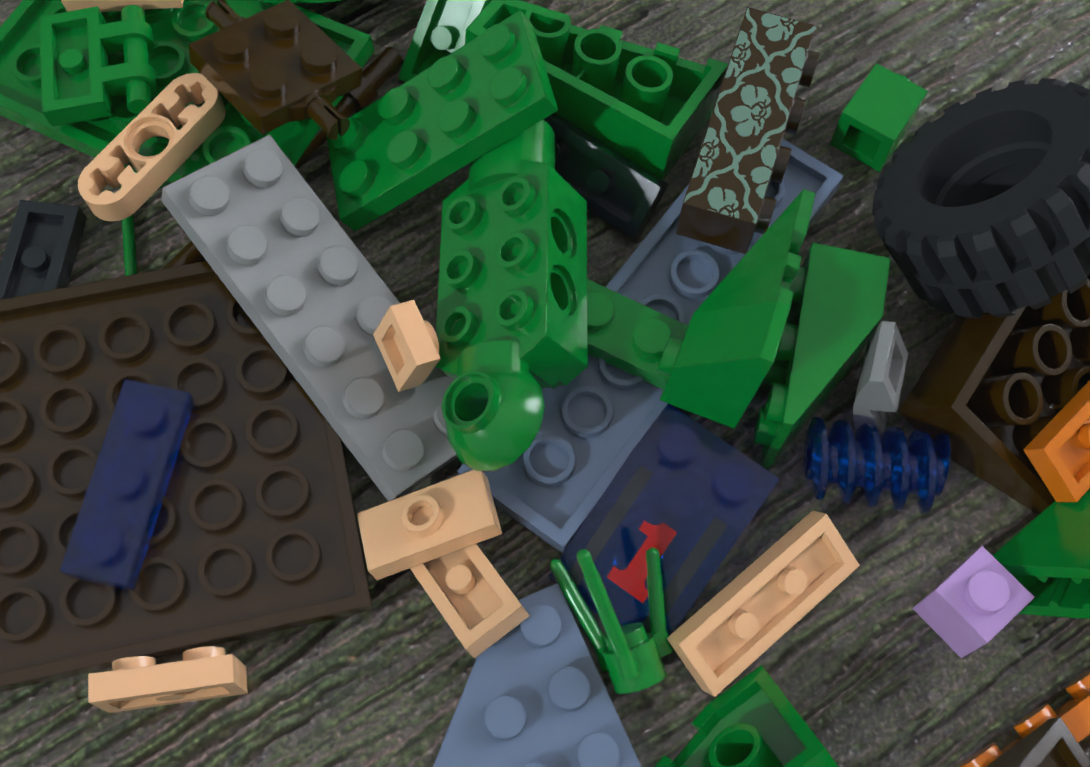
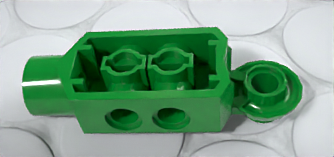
(510, 297)

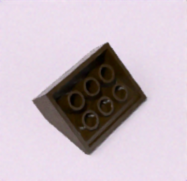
(1001, 385)

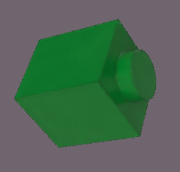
(878, 117)

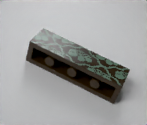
(746, 132)

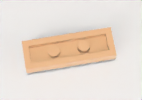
(763, 602)

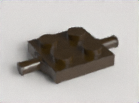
(276, 67)

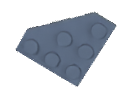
(537, 700)

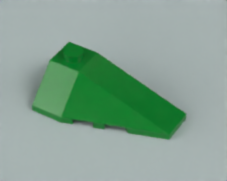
(738, 325)

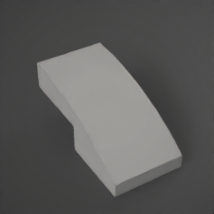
(880, 377)

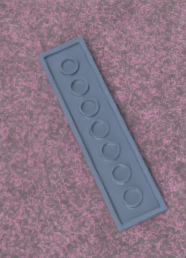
(606, 411)

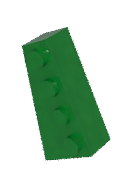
(617, 91)

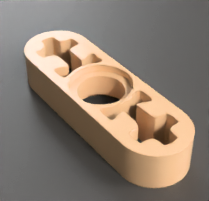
(152, 171)

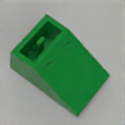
(829, 323)

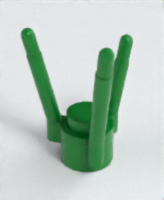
(625, 650)

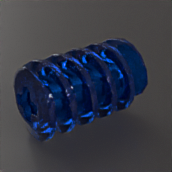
(876, 463)

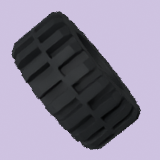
(993, 200)

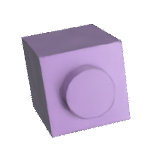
(973, 603)

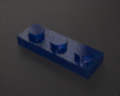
(128, 485)

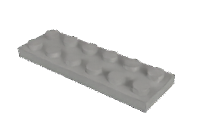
(314, 307)

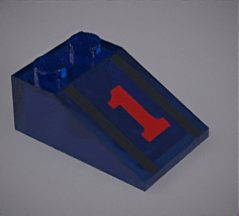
(675, 494)

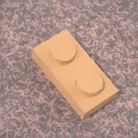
(471, 597)
(144, 684)

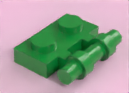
(77, 69)

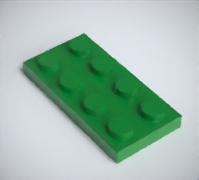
(440, 121)

